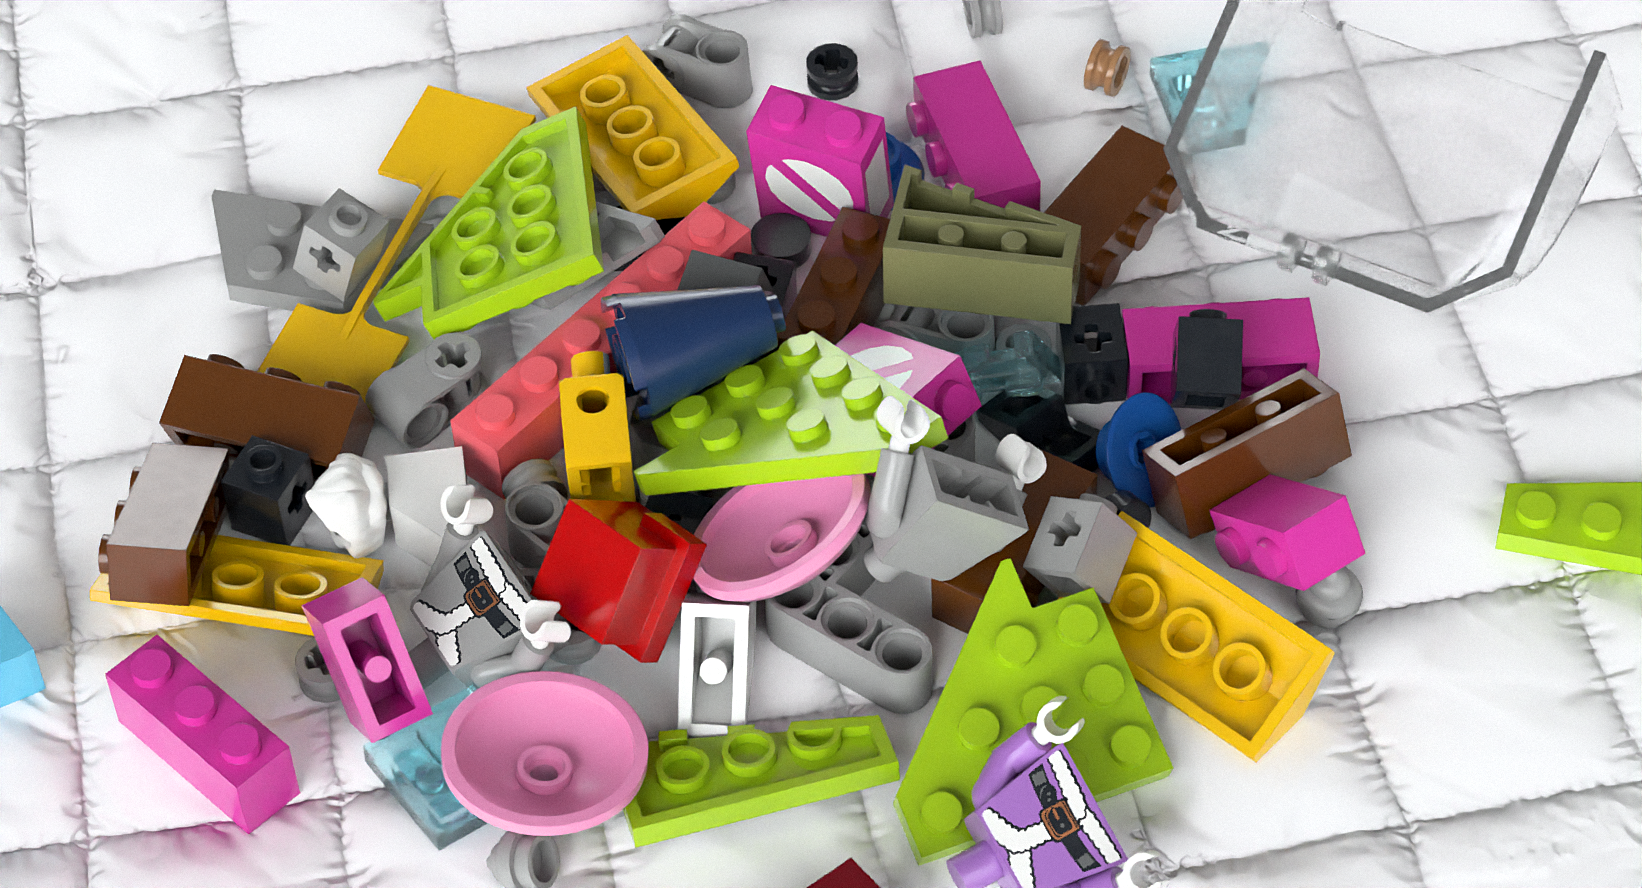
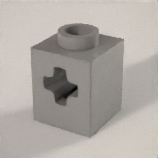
(352, 234)
(1080, 546)

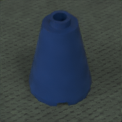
(687, 339)

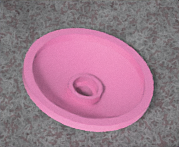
(778, 535)
(544, 753)

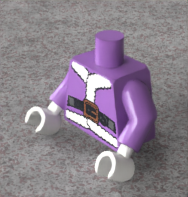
(1040, 821)

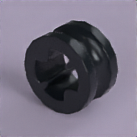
(833, 85)

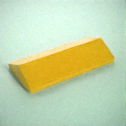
(639, 130)
(261, 583)
(1212, 646)

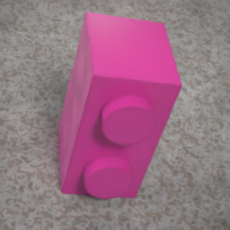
(1287, 532)
(367, 659)

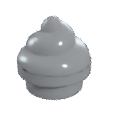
(1331, 599)
(524, 861)

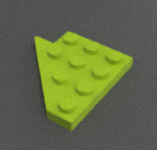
(510, 237)
(779, 420)
(1000, 683)

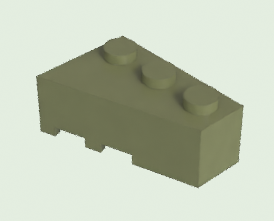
(977, 256)

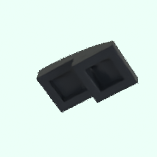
(1043, 423)

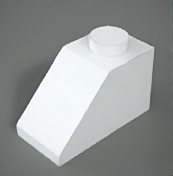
(415, 495)
(715, 664)

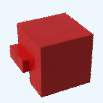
(619, 573)

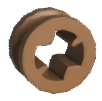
(1107, 67)

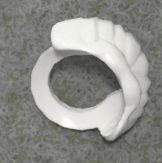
(351, 504)

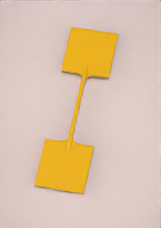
(441, 152)

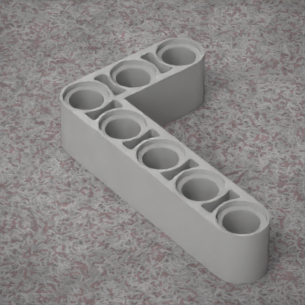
(851, 637)

